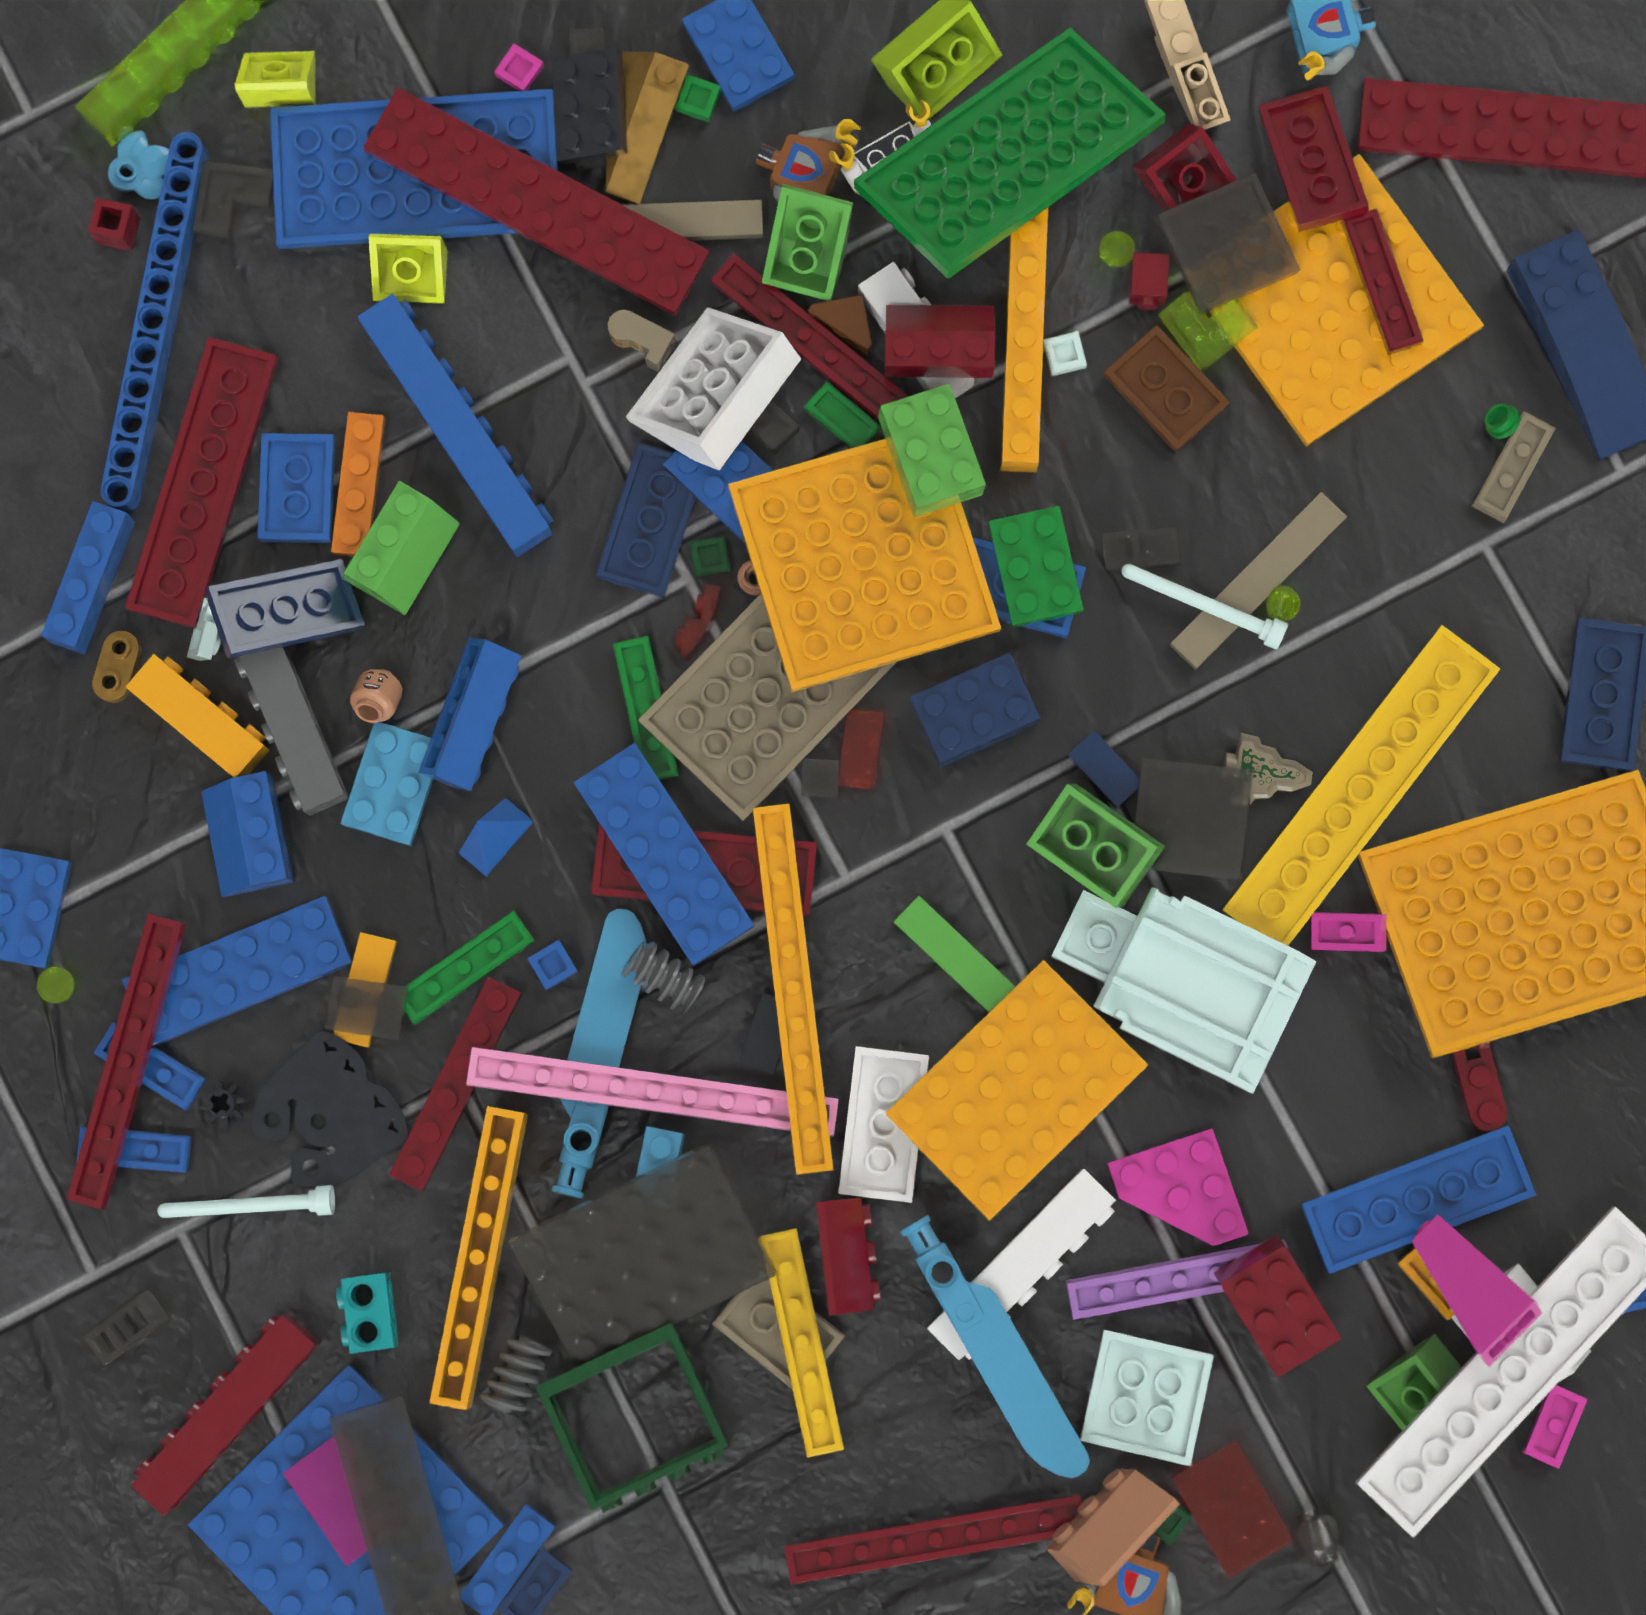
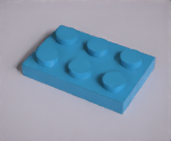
(387, 787)

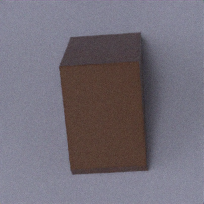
(845, 320)

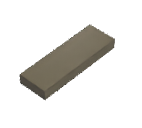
(1513, 467)

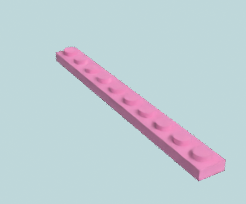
(634, 1089)

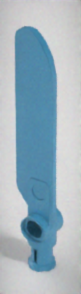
(600, 1038)
(1002, 1360)

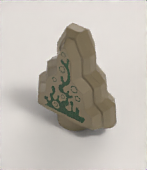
(1270, 770)

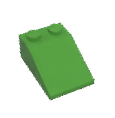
(808, 242)

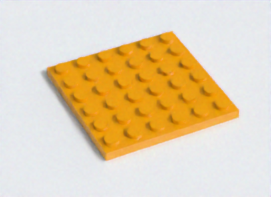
(1317, 332)
(853, 570)

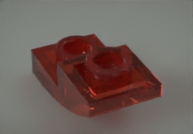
(696, 631)
(861, 749)

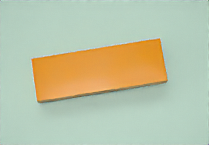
(372, 964)

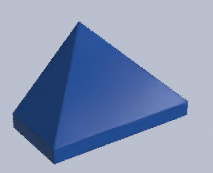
(494, 836)

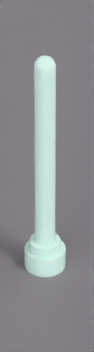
(1268, 630)
(318, 1200)

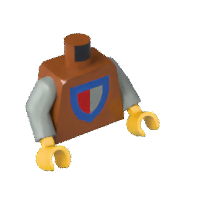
(806, 159)
(1137, 1588)

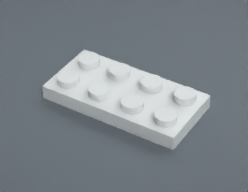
(876, 1153)

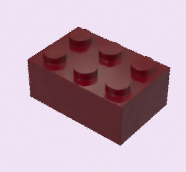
(1277, 1305)

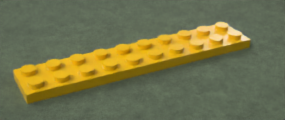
(1362, 788)

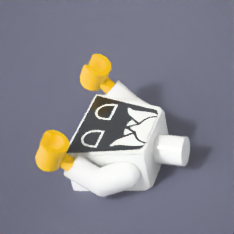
(859, 162)

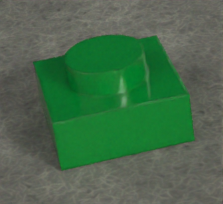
(698, 98)

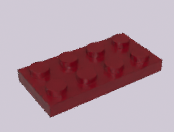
(1313, 159)

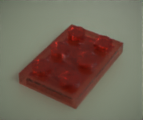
(1232, 1509)

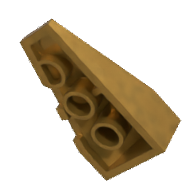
(650, 98)

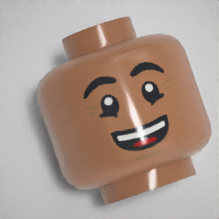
(376, 695)

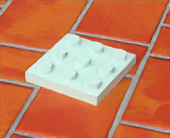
(1146, 1397)

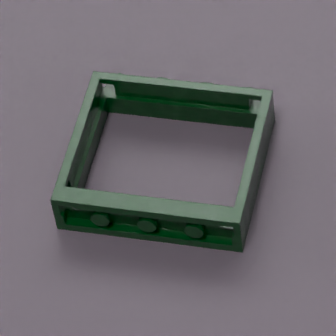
(645, 1481)

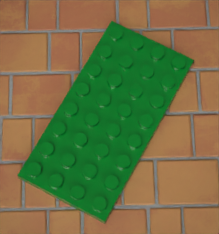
(1009, 152)

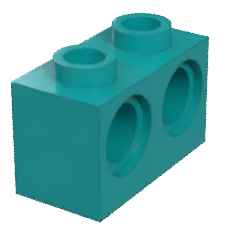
(378, 1311)

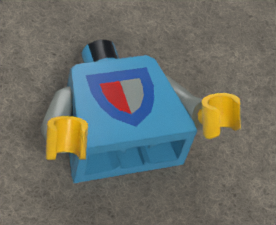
(1327, 33)

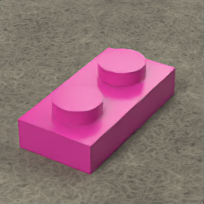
(1349, 931)
(1554, 1426)

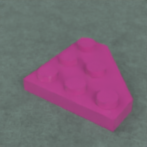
(1183, 1186)

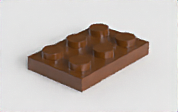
(1166, 388)

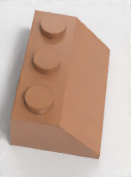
(1111, 1527)

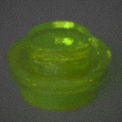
(1116, 248)
(1283, 603)
(55, 985)

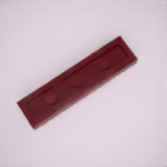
(1382, 282)

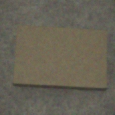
(754, 1326)

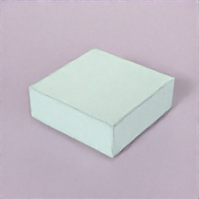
(1064, 353)

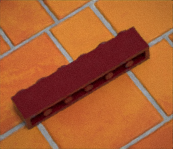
(225, 1414)

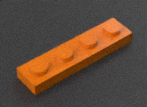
(358, 482)

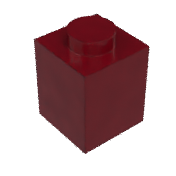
(114, 224)
(1148, 280)

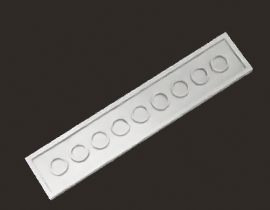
(1489, 1402)

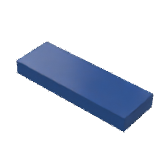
(163, 1074)
(152, 1151)

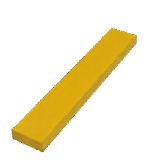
(802, 1344)

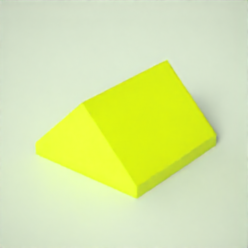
(277, 79)
(408, 267)

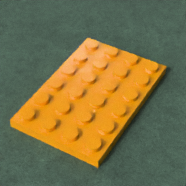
(1016, 1090)

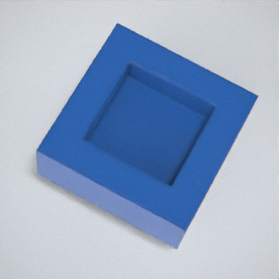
(552, 965)

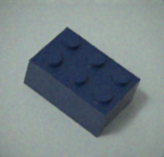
(974, 710)

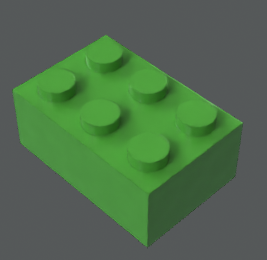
(931, 450)
(1095, 845)

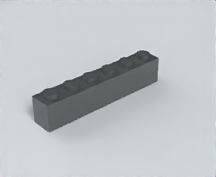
(293, 729)

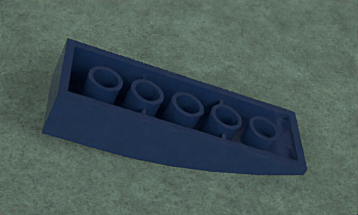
(1584, 340)

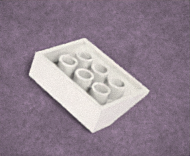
(715, 386)

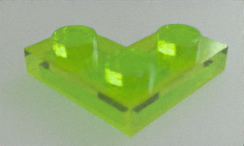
(1204, 337)

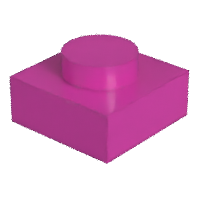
(519, 68)

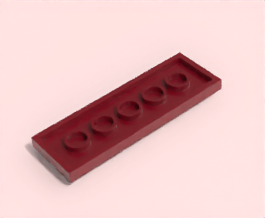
(733, 856)

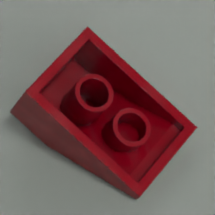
(1183, 168)

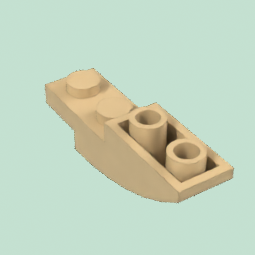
(1186, 63)

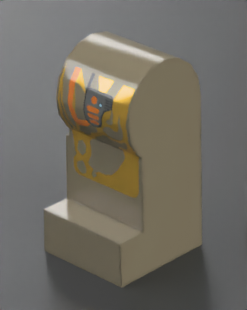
(642, 335)

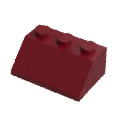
(940, 341)
(847, 1255)

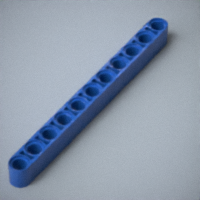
(158, 339)

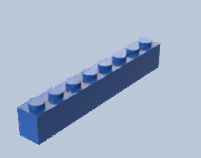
(455, 425)

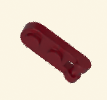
(1480, 1088)

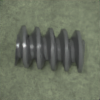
(664, 975)
(516, 1375)

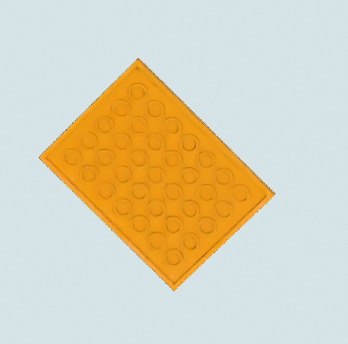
(1519, 913)

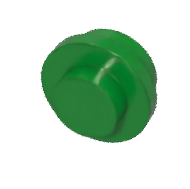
(1502, 420)

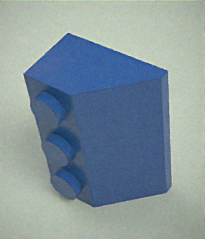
(247, 834)

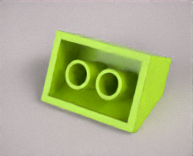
(937, 55)

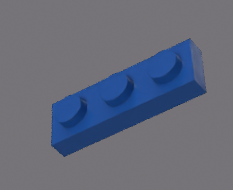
(507, 1561)

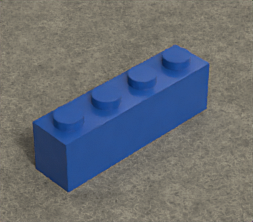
(88, 577)
(470, 714)

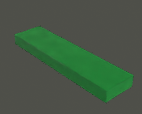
(640, 693)
(466, 966)

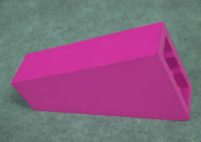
(1479, 1293)

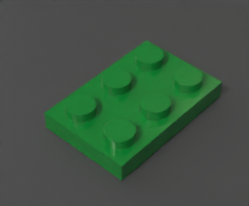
(1035, 566)

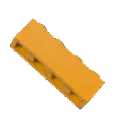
(197, 718)

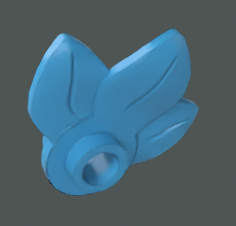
(144, 161)

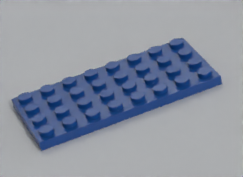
(339, 194)

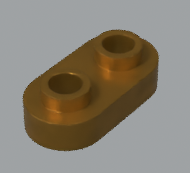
(115, 665)

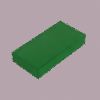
(841, 417)

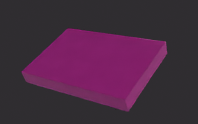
(326, 1494)

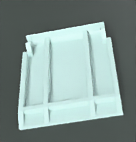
(1204, 987)

